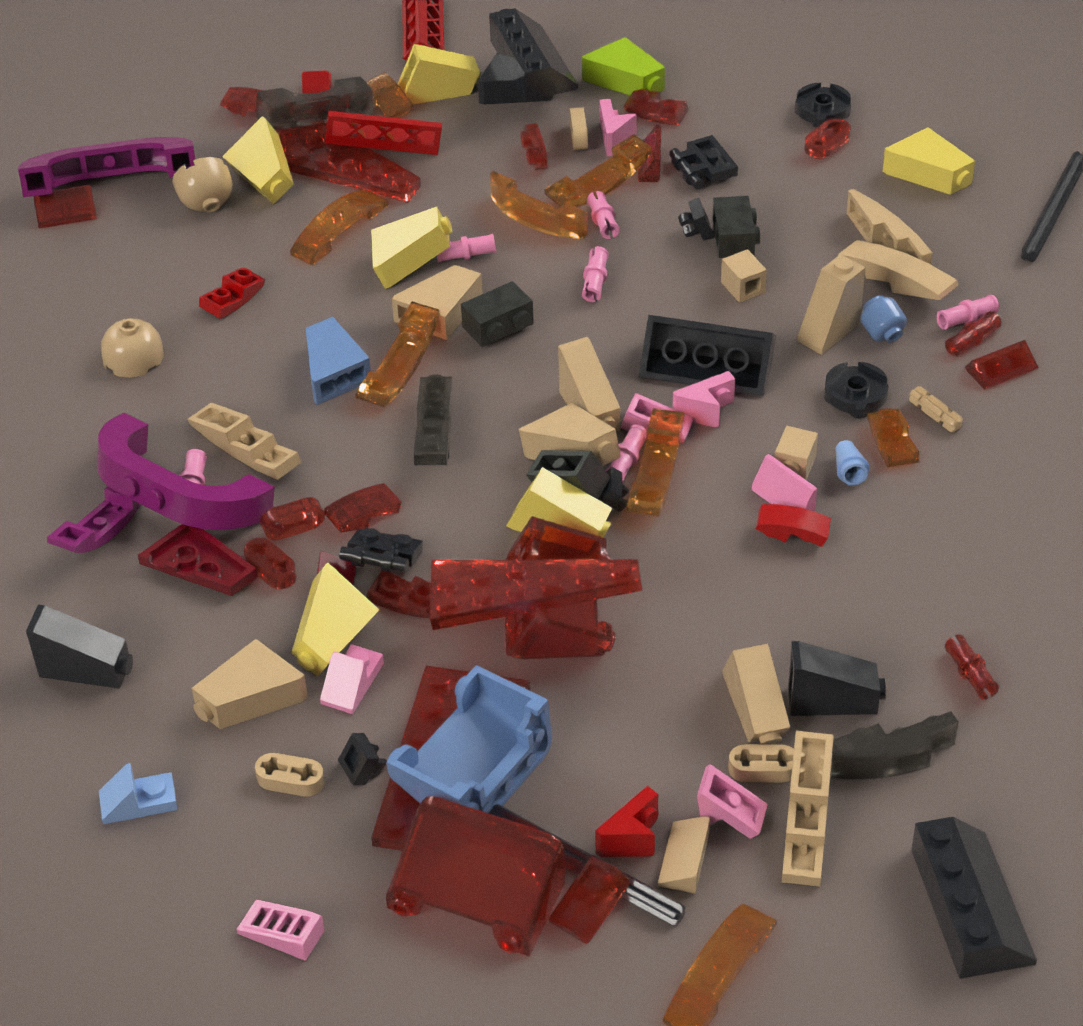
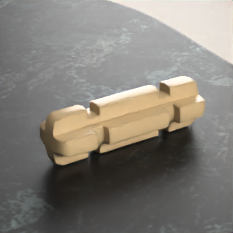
(936, 409)

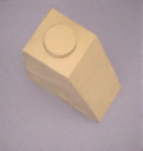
(443, 292)
(833, 305)
(585, 382)
(570, 430)
(248, 687)
(756, 694)

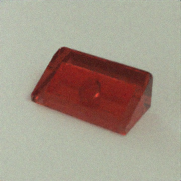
(650, 168)
(65, 206)
(1002, 365)
(589, 899)

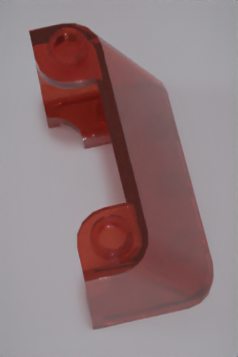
(561, 630)
(479, 871)

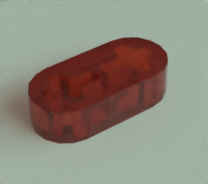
(292, 518)
(274, 559)

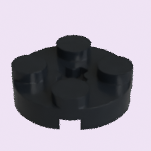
(820, 103)
(856, 402)

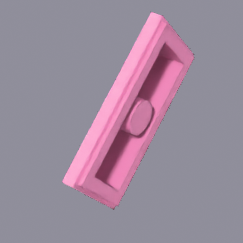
(783, 486)

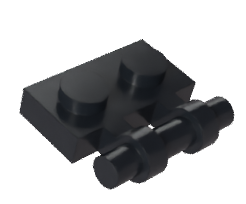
(710, 159)
(381, 550)

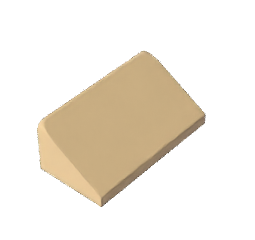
(685, 854)

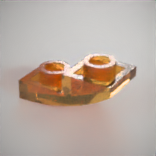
(389, 96)
(892, 437)

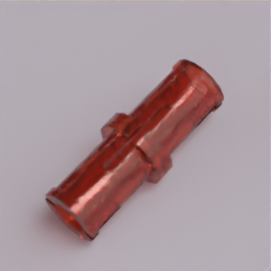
(973, 333)
(971, 667)

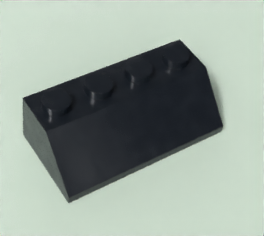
(529, 55)
(698, 350)
(970, 898)

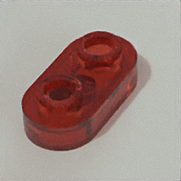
(827, 138)
(535, 147)

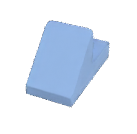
(133, 798)

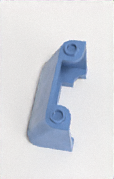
(481, 748)

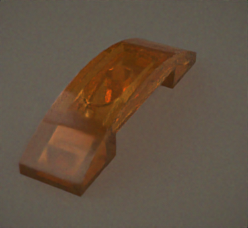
(607, 176)
(535, 214)
(334, 219)
(403, 356)
(657, 463)
(718, 966)

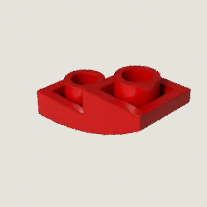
(236, 290)
(783, 520)

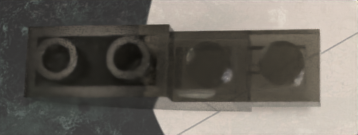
(433, 421)
(873, 754)

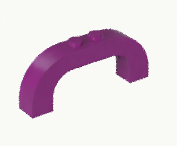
(49, 170)
(183, 501)

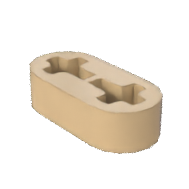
(578, 128)
(762, 763)
(289, 774)

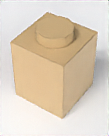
(743, 276)
(797, 450)

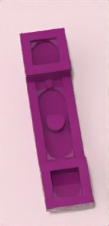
(97, 526)

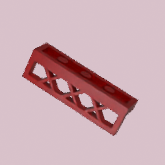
(415, 24)
(383, 133)

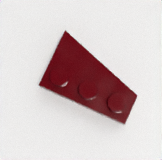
(200, 559)

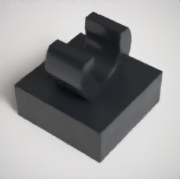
(697, 220)
(614, 491)
(360, 759)

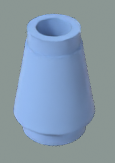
(851, 465)

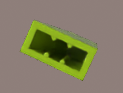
(623, 68)

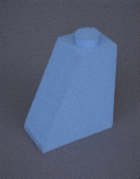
(334, 360)

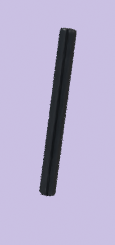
(1053, 208)
(636, 892)

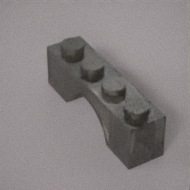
(291, 109)

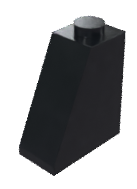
(498, 87)
(76, 650)
(832, 683)

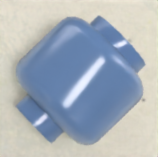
(883, 319)

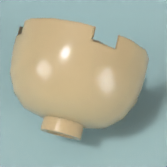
(203, 184)
(131, 348)

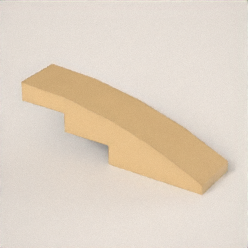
(884, 227)
(903, 271)
(243, 441)
(807, 809)

